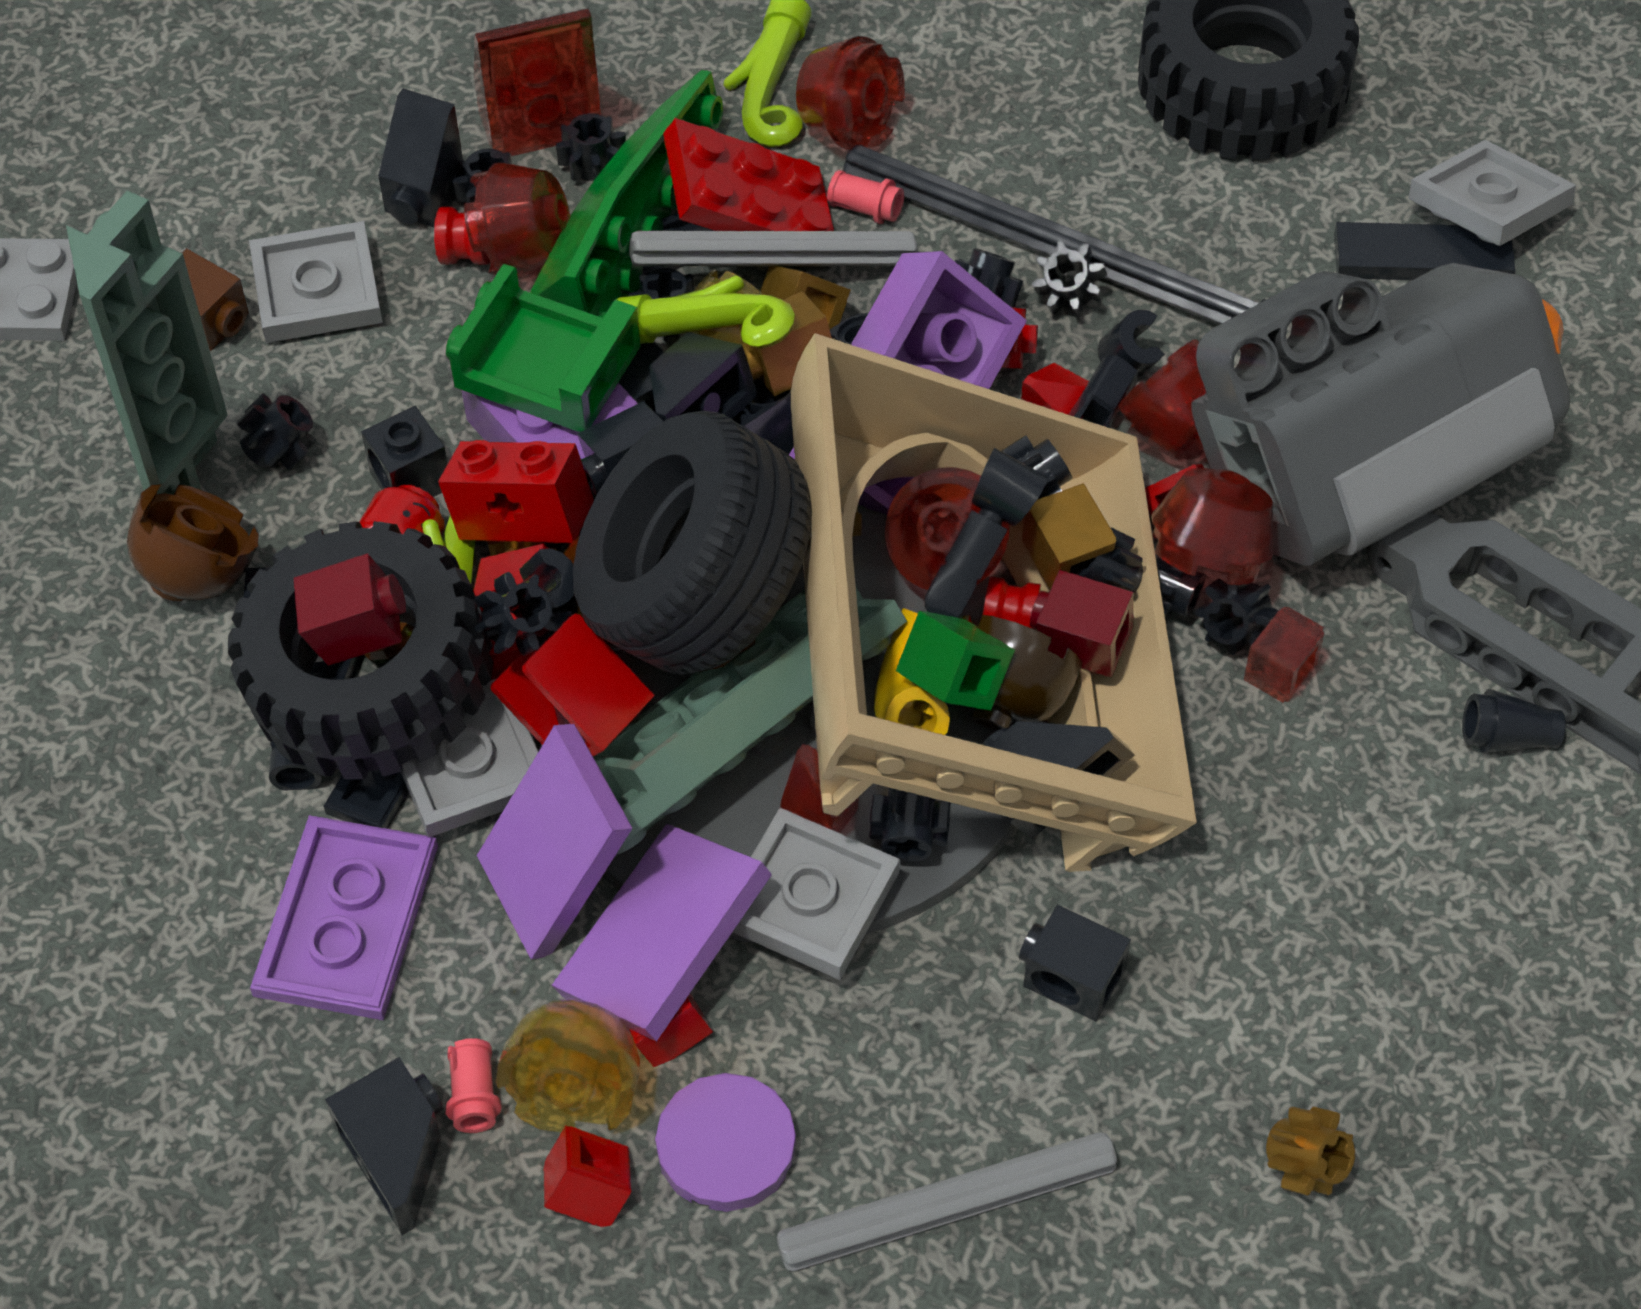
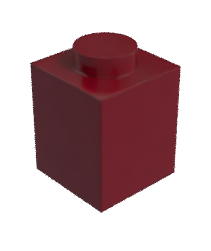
(349, 609)
(1085, 618)

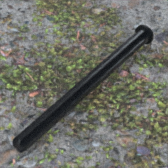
(1043, 235)

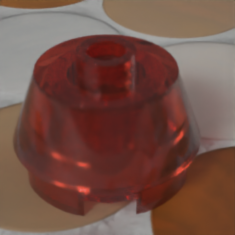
(850, 92)
(516, 216)
(1161, 407)
(927, 520)
(1215, 523)

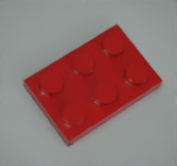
(741, 184)

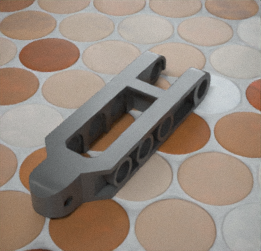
(1593, 707)

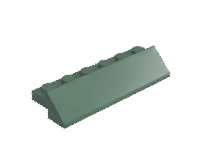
(149, 342)
(723, 714)

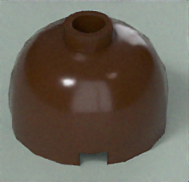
(188, 543)

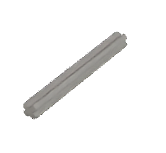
(770, 248)
(946, 1201)

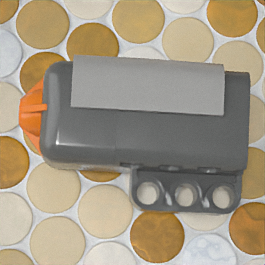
(1379, 403)

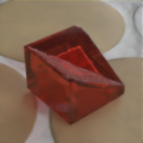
(1284, 654)
(803, 793)

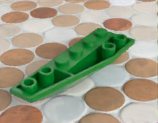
(631, 194)

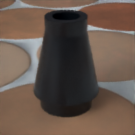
(1509, 723)

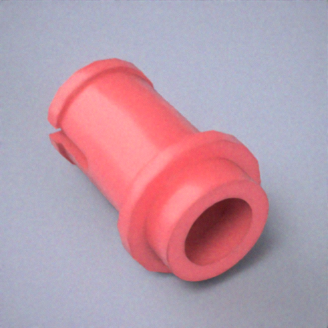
(866, 196)
(472, 1086)

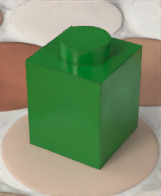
(954, 660)

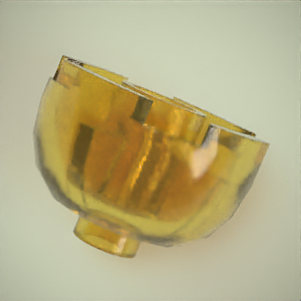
(560, 1057)

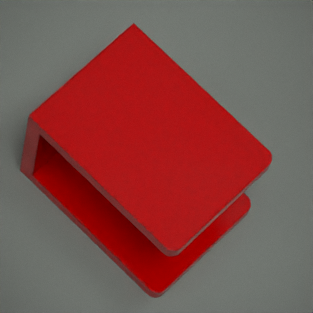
(579, 678)

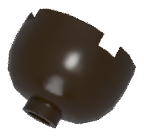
(1035, 680)

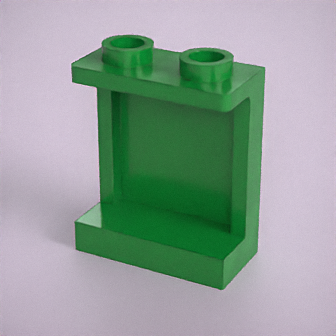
(542, 352)

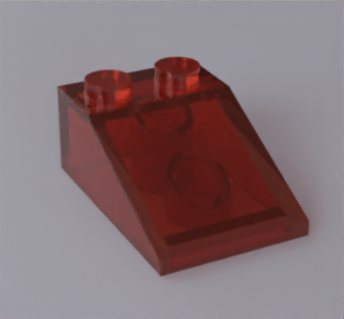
(535, 80)

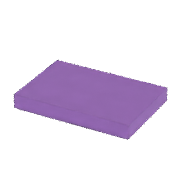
(553, 841)
(344, 917)
(663, 930)

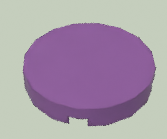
(725, 1141)

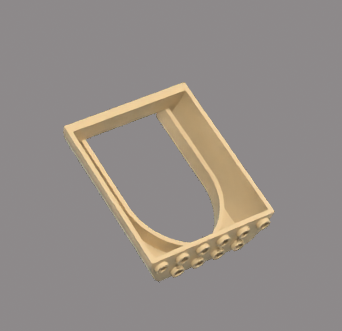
(885, 419)

